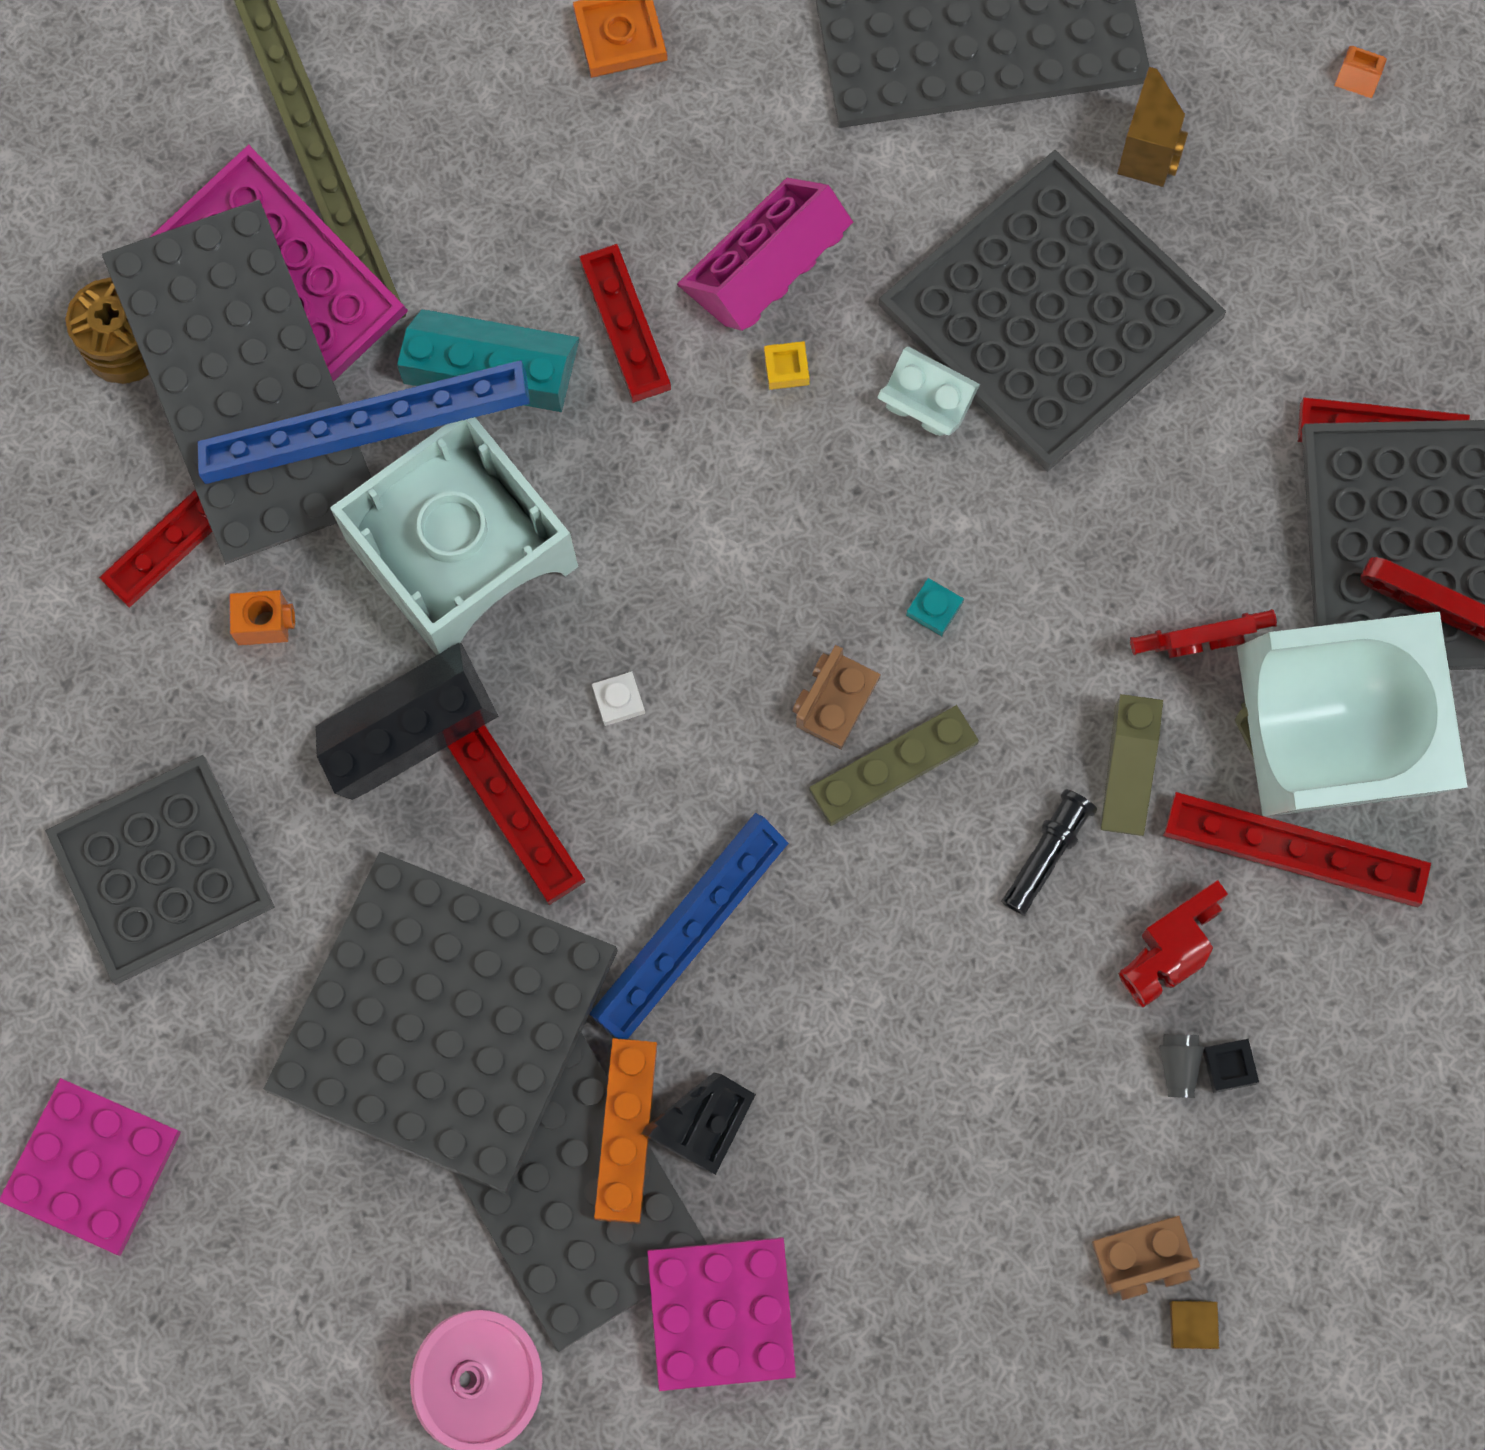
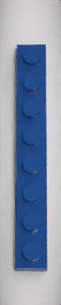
(363, 422)

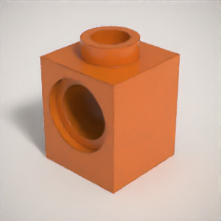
(246, 608)

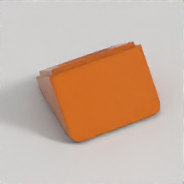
(1360, 71)

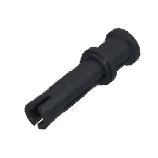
(1057, 837)

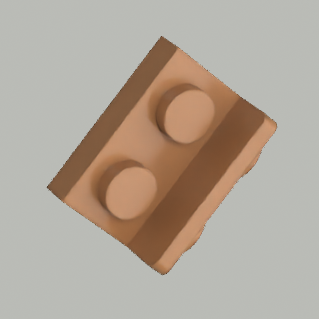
(835, 697)
(1145, 1256)

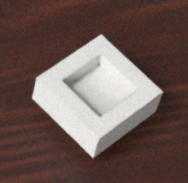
(618, 698)

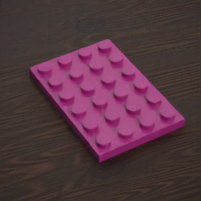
(337, 290)

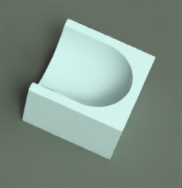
(1351, 714)

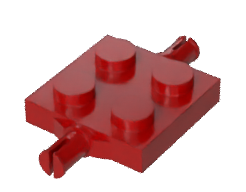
(1218, 635)

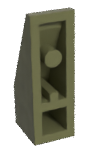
(1131, 764)

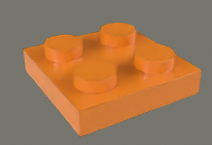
(619, 34)

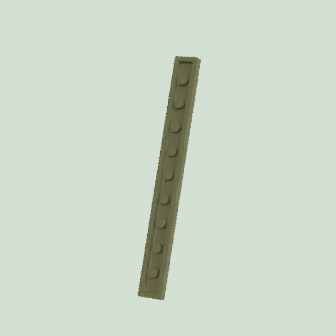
(310, 133)

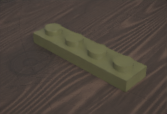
(893, 765)

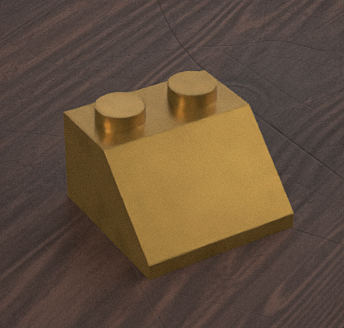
(1155, 134)

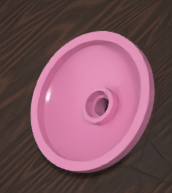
(502, 1384)

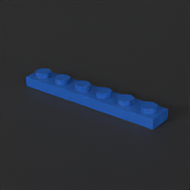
(689, 928)

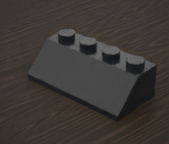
(403, 723)

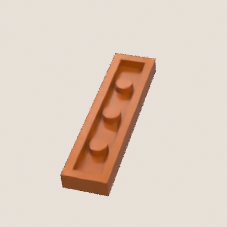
(623, 1145)

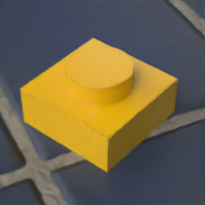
(786, 365)

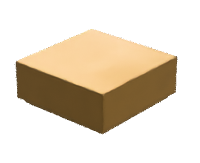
(1194, 1325)

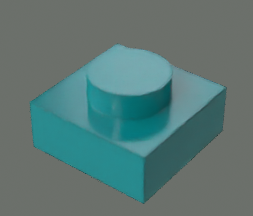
(935, 607)

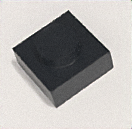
(1230, 1065)

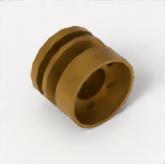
(104, 334)

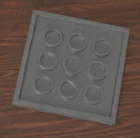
(159, 869)

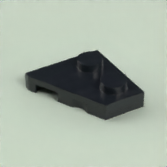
(703, 1122)

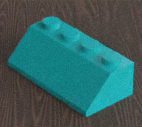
(454, 345)

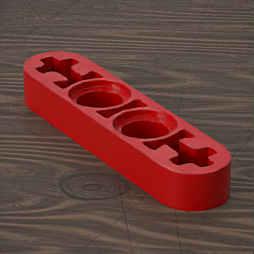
(1425, 595)

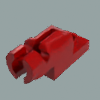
(1175, 946)

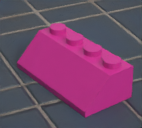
(767, 252)

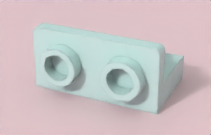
(928, 392)

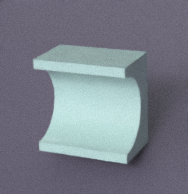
(452, 531)

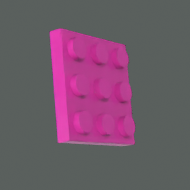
(90, 1167)
(721, 1314)

